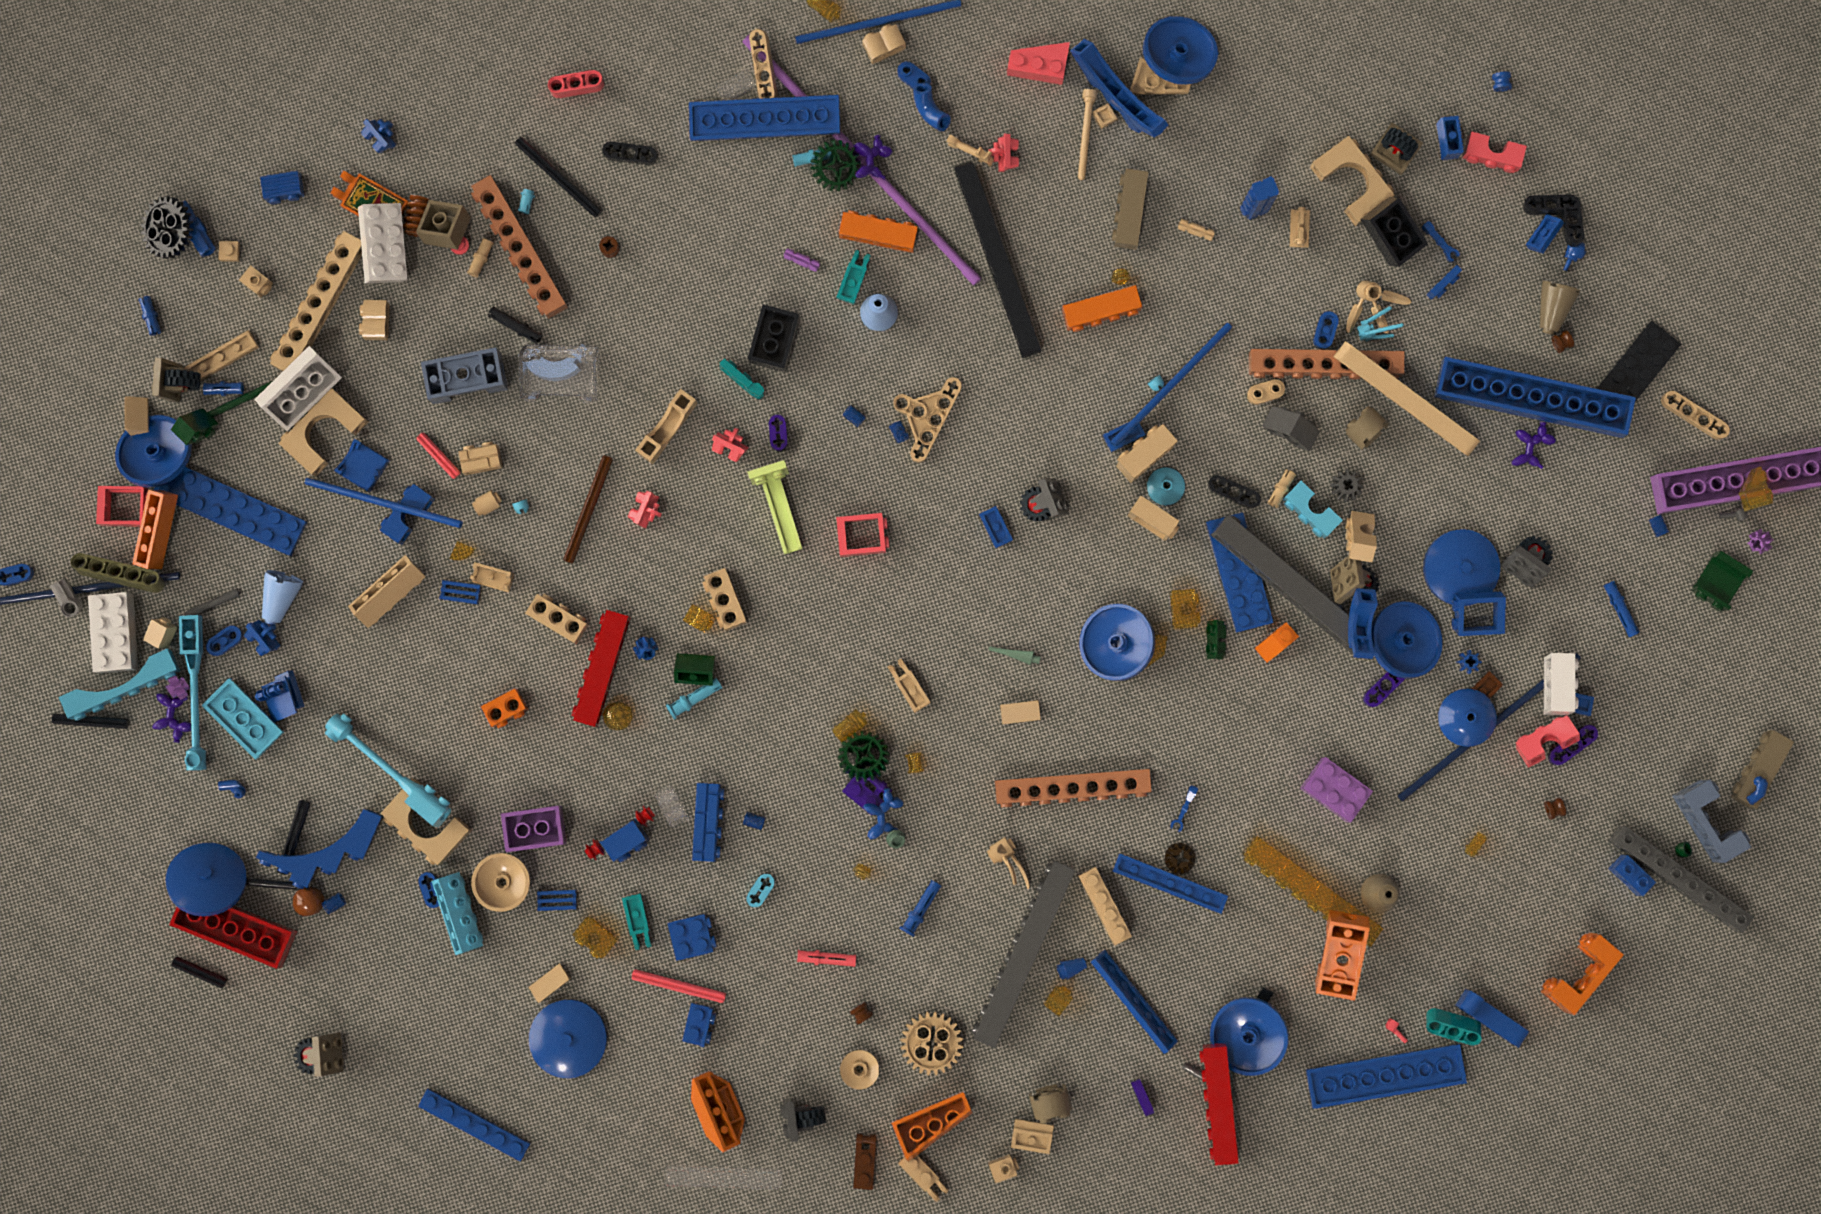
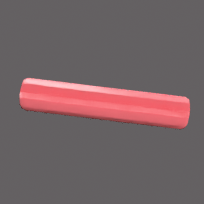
(438, 455)

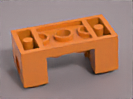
(1348, 937)
(1605, 959)

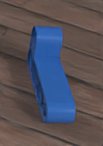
(1491, 1018)

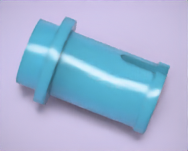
(526, 201)

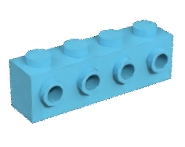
(457, 913)

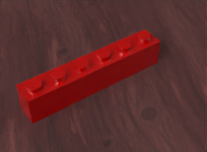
(601, 668)
(1220, 1104)

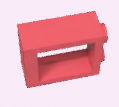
(104, 504)
(884, 541)

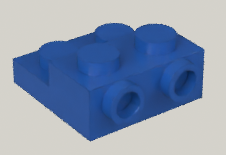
(691, 936)

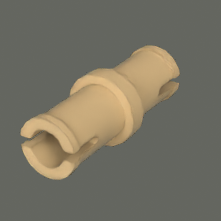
(480, 258)
(1281, 488)

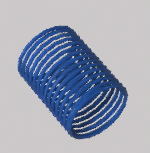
(853, 416)
(894, 428)
(1658, 525)
(754, 825)
(336, 901)

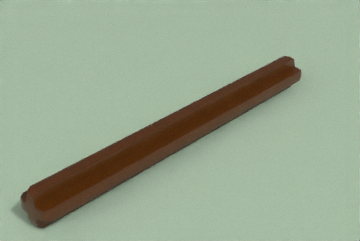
(587, 509)

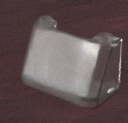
(559, 371)

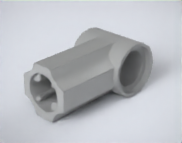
(65, 595)

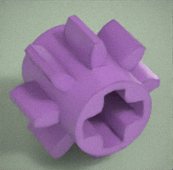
(1760, 541)
(177, 687)

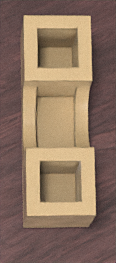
(1359, 536)

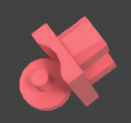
(1002, 153)
(722, 441)
(647, 509)

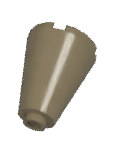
(1555, 305)
(1380, 893)

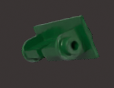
(1214, 648)

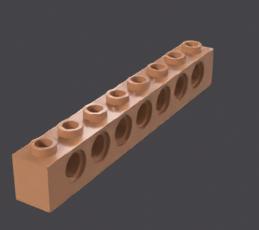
(488, 187)
(1257, 366)
(1141, 778)

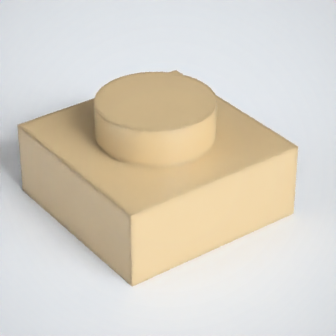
(229, 251)

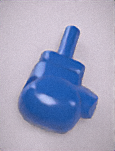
(1574, 254)

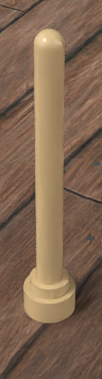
(1089, 97)

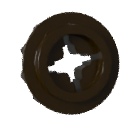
(1171, 862)

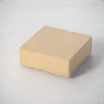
(1104, 116)

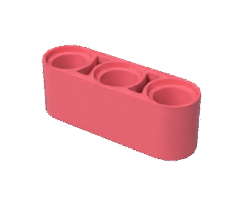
(584, 88)

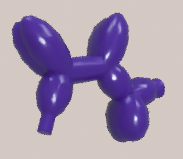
(863, 150)
(1530, 441)
(169, 721)

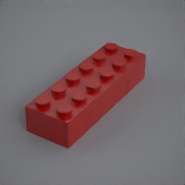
(240, 933)

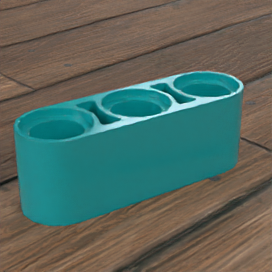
(1453, 1026)

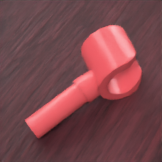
(1392, 1026)

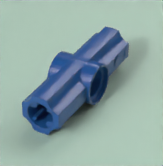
(199, 236)

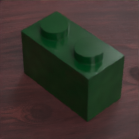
(194, 426)
(694, 669)

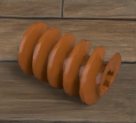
(415, 214)

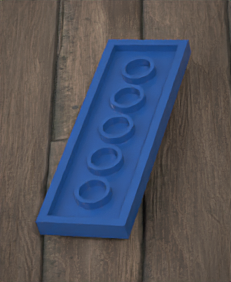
(1241, 585)

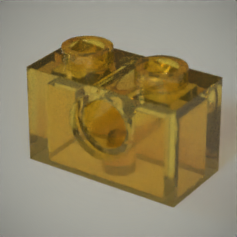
(1179, 620)
(606, 939)

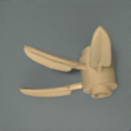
(1371, 292)
(1001, 851)

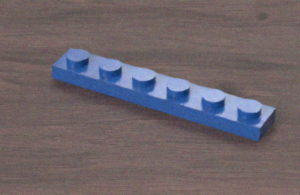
(1170, 883)
(1134, 1001)
(474, 1124)

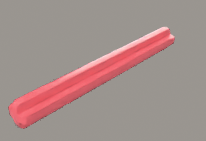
(678, 986)

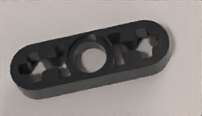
(615, 155)
(1223, 481)

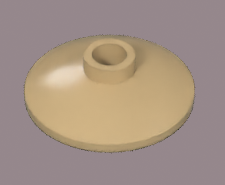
(866, 1077)

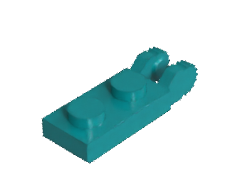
(853, 279)
(742, 380)
(636, 919)

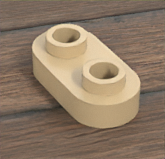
(1266, 392)

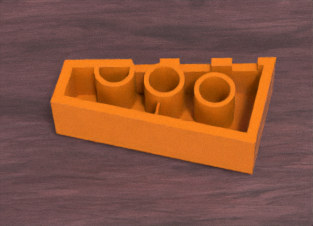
(928, 1125)

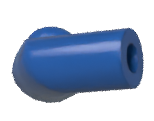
(233, 785)
(1760, 792)

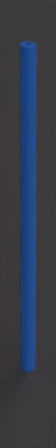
(878, 21)
(1171, 384)
(383, 502)

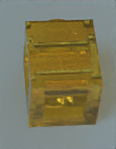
(699, 619)
(1058, 999)

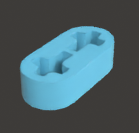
(764, 893)

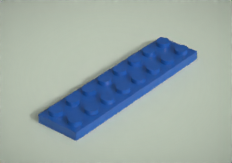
(764, 118)
(236, 510)
(1386, 1076)

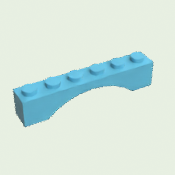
(156, 668)

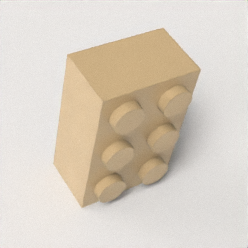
(1146, 452)

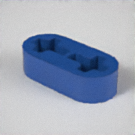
(16, 579)
(425, 889)

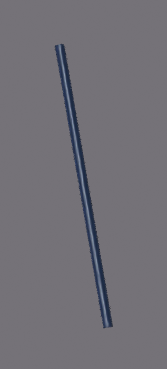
(77, 590)
(1461, 749)

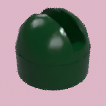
(1683, 849)

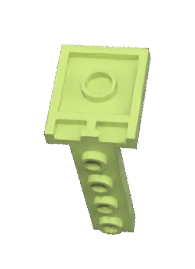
(770, 478)

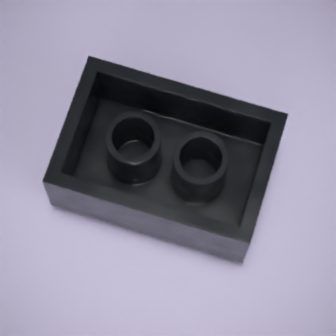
(1394, 231)
(774, 338)

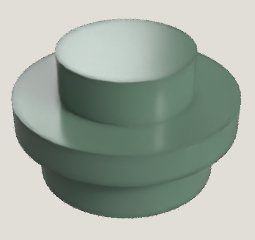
(895, 839)

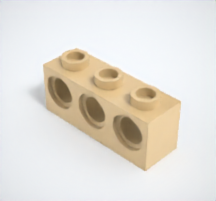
(732, 606)
(561, 627)

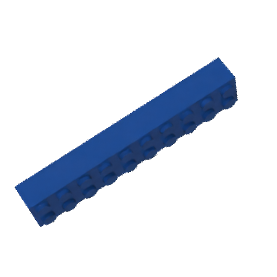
(1534, 397)

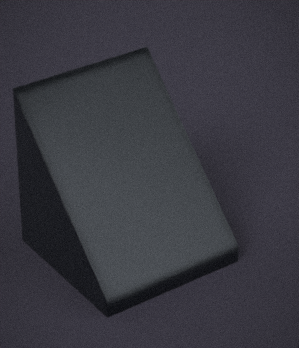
(1265, 994)

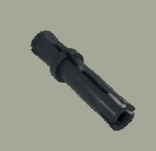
(521, 328)

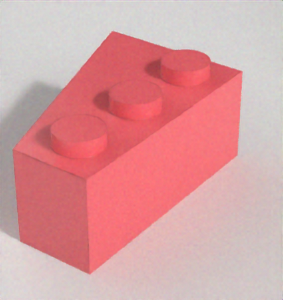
(1039, 63)

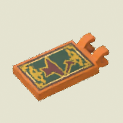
(365, 191)

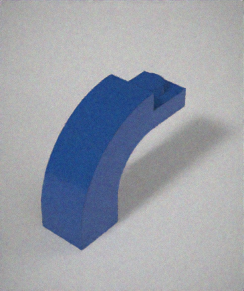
(1360, 623)

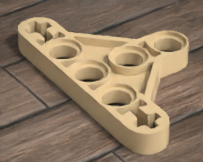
(931, 407)

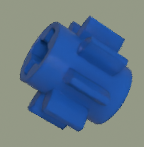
(645, 648)
(1466, 666)

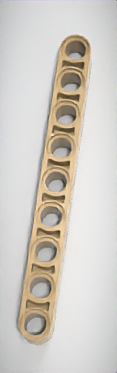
(1406, 398)

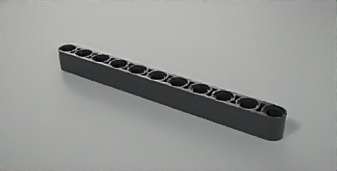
(997, 259)

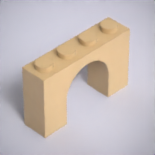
(1349, 155)
(298, 442)
(436, 848)

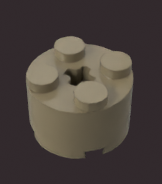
(1366, 428)
(1050, 1103)

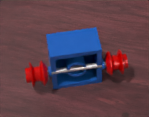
(625, 840)

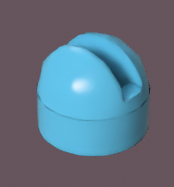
(1155, 382)
(521, 505)

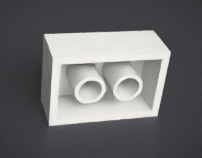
(1560, 684)

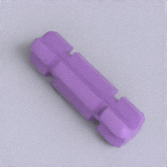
(801, 259)

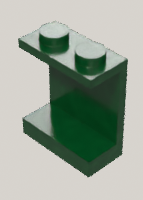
(1720, 580)

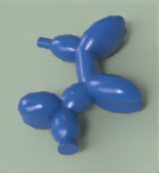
(882, 826)

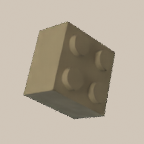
(443, 224)

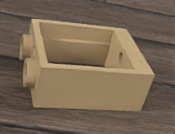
(1154, 519)

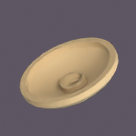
(487, 884)

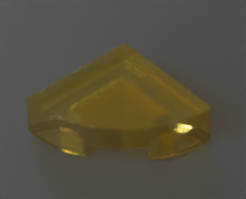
(461, 552)

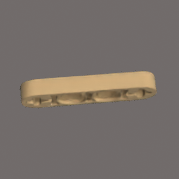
(766, 65)
(1693, 418)

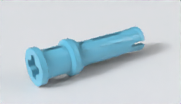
(691, 699)

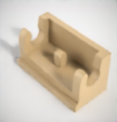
(492, 577)

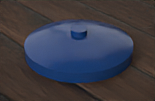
(1180, 50)
(152, 456)
(1461, 564)
(1406, 639)
(1117, 642)
(206, 879)
(1253, 1035)
(568, 1038)

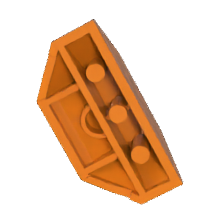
(717, 1110)

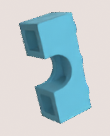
(1321, 523)

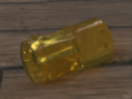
(827, 8)
(852, 723)

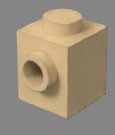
(256, 281)
(160, 633)
(1003, 1168)

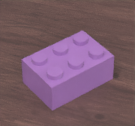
(1336, 789)
(533, 828)

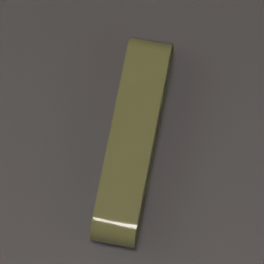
(110, 568)

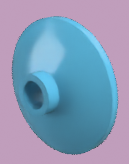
(1159, 493)

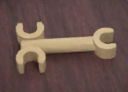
(979, 153)

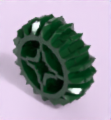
(851, 163)
(852, 747)

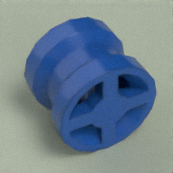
(1502, 81)

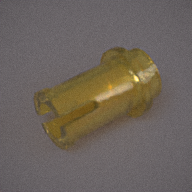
(1475, 845)

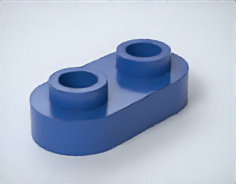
(913, 76)
(1325, 331)
(225, 640)

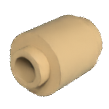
(487, 503)

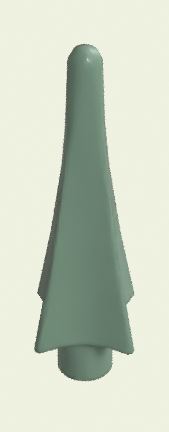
(1024, 656)

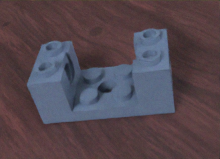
(484, 373)
(1718, 847)

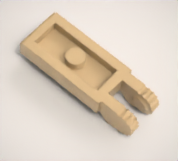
(910, 687)
(923, 1175)

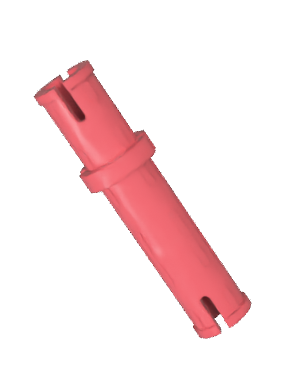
(850, 960)

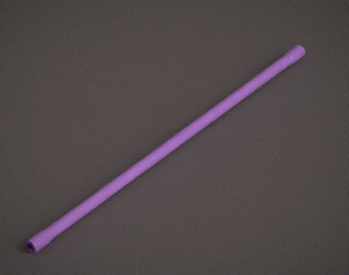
(971, 275)

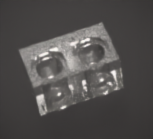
(671, 806)

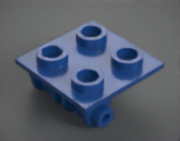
(278, 699)

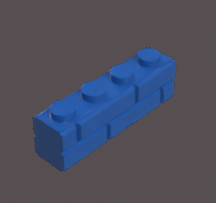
(1259, 198)
(707, 822)

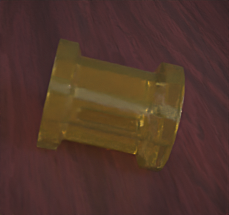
(914, 763)

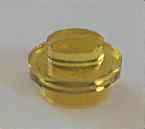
(1120, 276)
(862, 871)

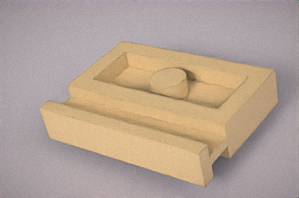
(1032, 1136)

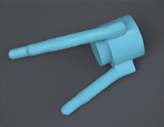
(1367, 332)

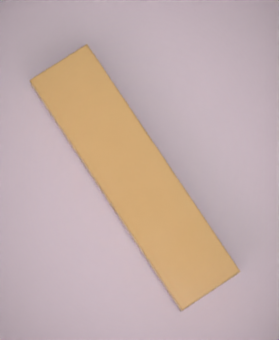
(224, 355)

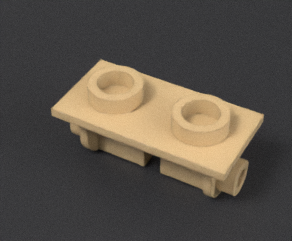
(1299, 228)

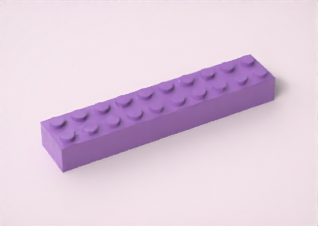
(1723, 481)

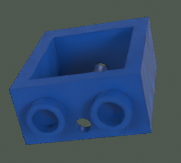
(1499, 607)

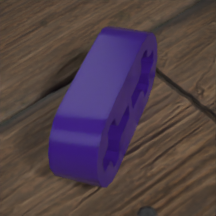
(773, 434)
(1142, 1097)

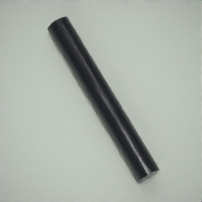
(270, 884)

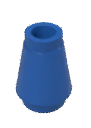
(1070, 968)

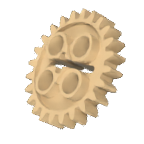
(914, 1041)

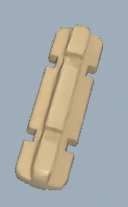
(1196, 229)

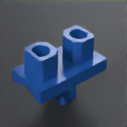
(381, 132)
(264, 636)

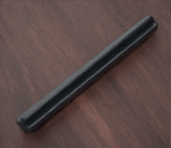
(558, 177)

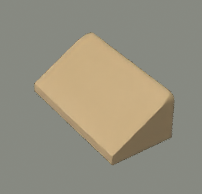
(136, 415)
(1020, 712)
(549, 983)

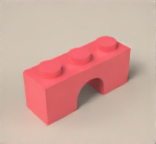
(1477, 151)
(1560, 731)

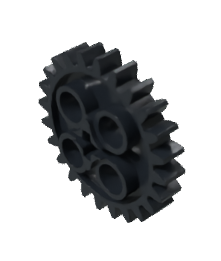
(172, 215)

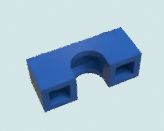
(395, 525)

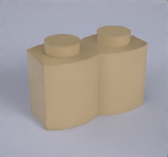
(884, 43)
(375, 319)

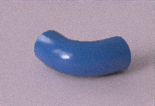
(928, 109)

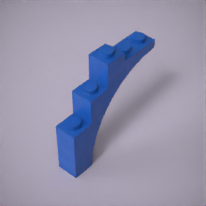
(1102, 77)
(303, 867)

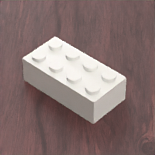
(382, 243)
(298, 388)
(113, 632)

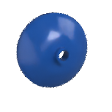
(1454, 720)

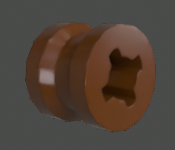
(609, 251)
(1562, 341)
(1555, 808)
(861, 1013)

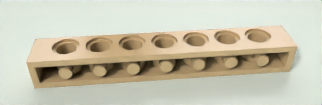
(328, 300)

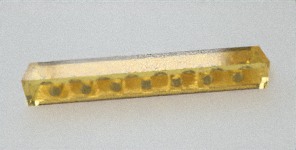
(1301, 883)

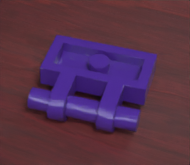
(861, 794)

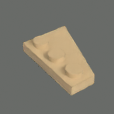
(1149, 83)

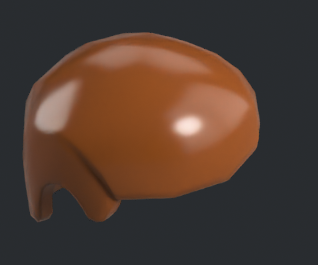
(308, 901)

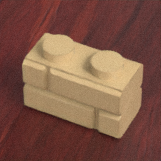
(480, 459)

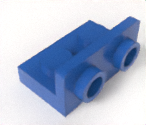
(698, 1025)

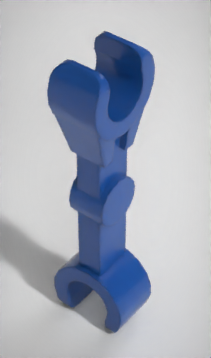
(1429, 229)
(1189, 797)

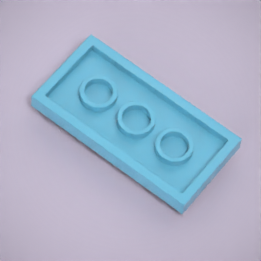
(242, 718)

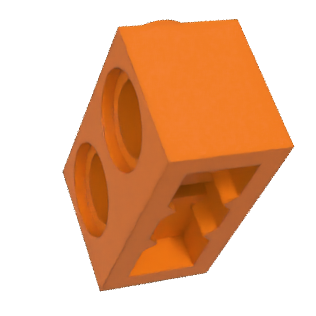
(503, 704)

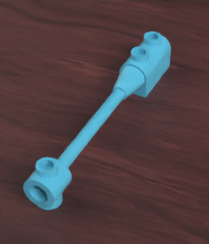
(192, 647)
(420, 798)

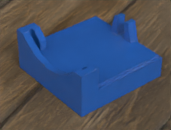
(362, 466)

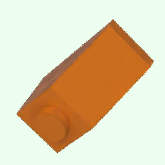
(1276, 642)

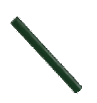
(238, 401)

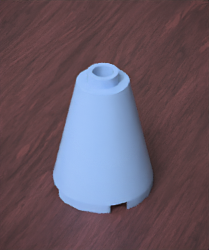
(879, 312)
(278, 595)

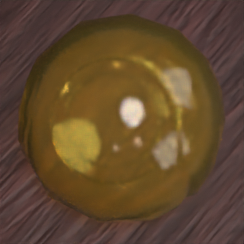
(617, 716)

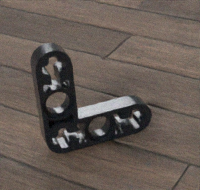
(1565, 210)

